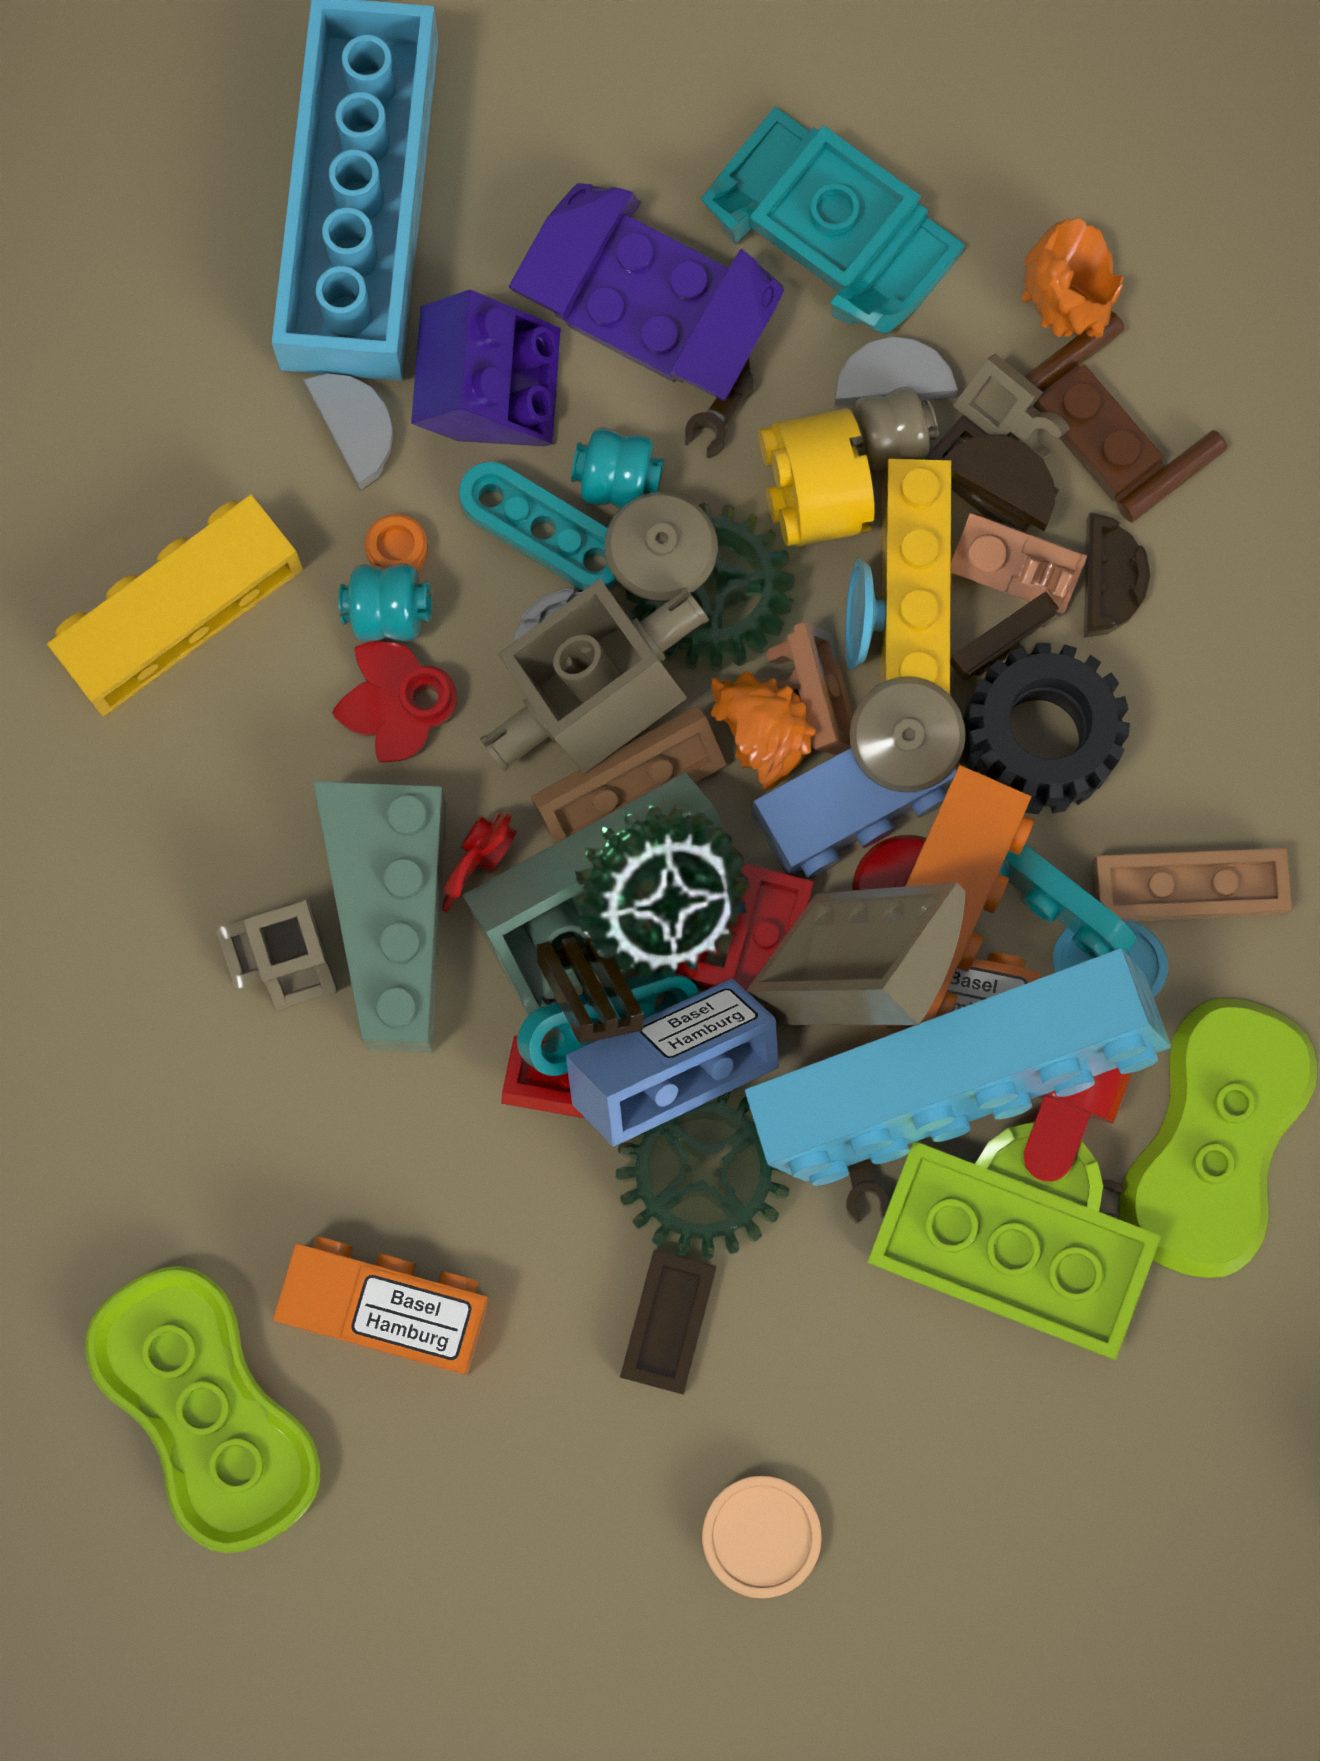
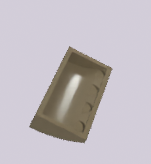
(864, 957)

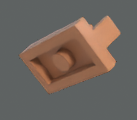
(1016, 561)
(818, 683)

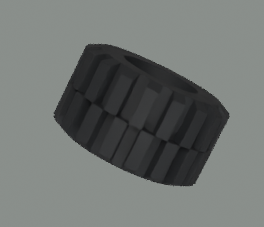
(1076, 690)

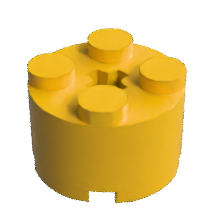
(819, 478)

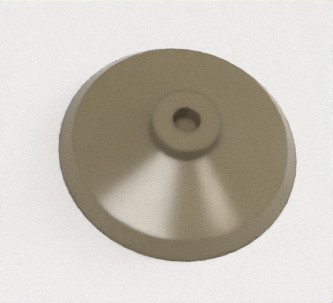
(661, 546)
(907, 734)

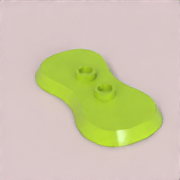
(1234, 1092)
(227, 1452)

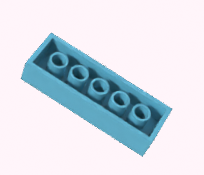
(356, 189)
(959, 1069)

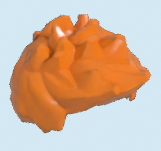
(1072, 279)
(766, 725)

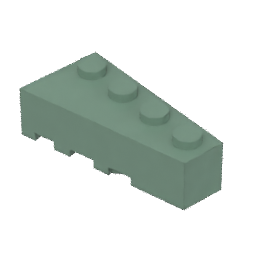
(388, 891)

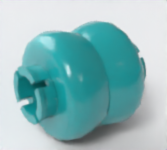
(616, 467)
(385, 602)

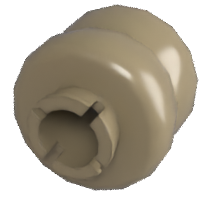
(893, 427)

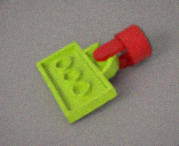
(1024, 1226)

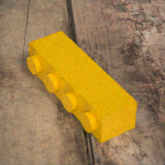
(916, 570)
(175, 604)

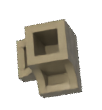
(282, 952)

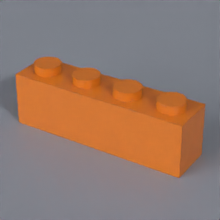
(967, 846)

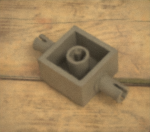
(592, 677)

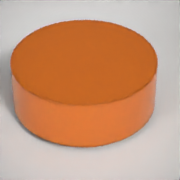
(395, 541)

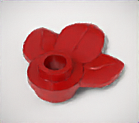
(387, 704)
(485, 848)

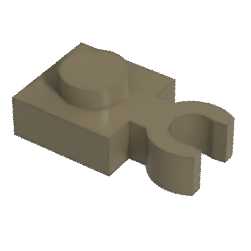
(1003, 403)

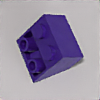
(485, 372)

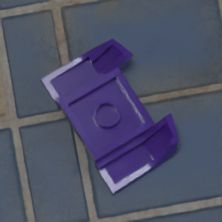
(647, 290)

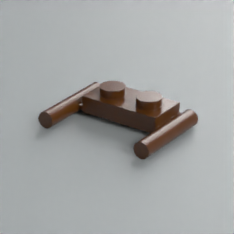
(1106, 436)

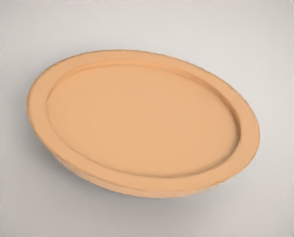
(761, 1537)

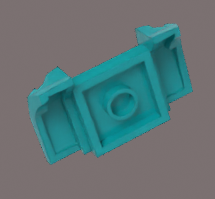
(836, 219)

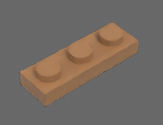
(629, 773)
(1194, 884)

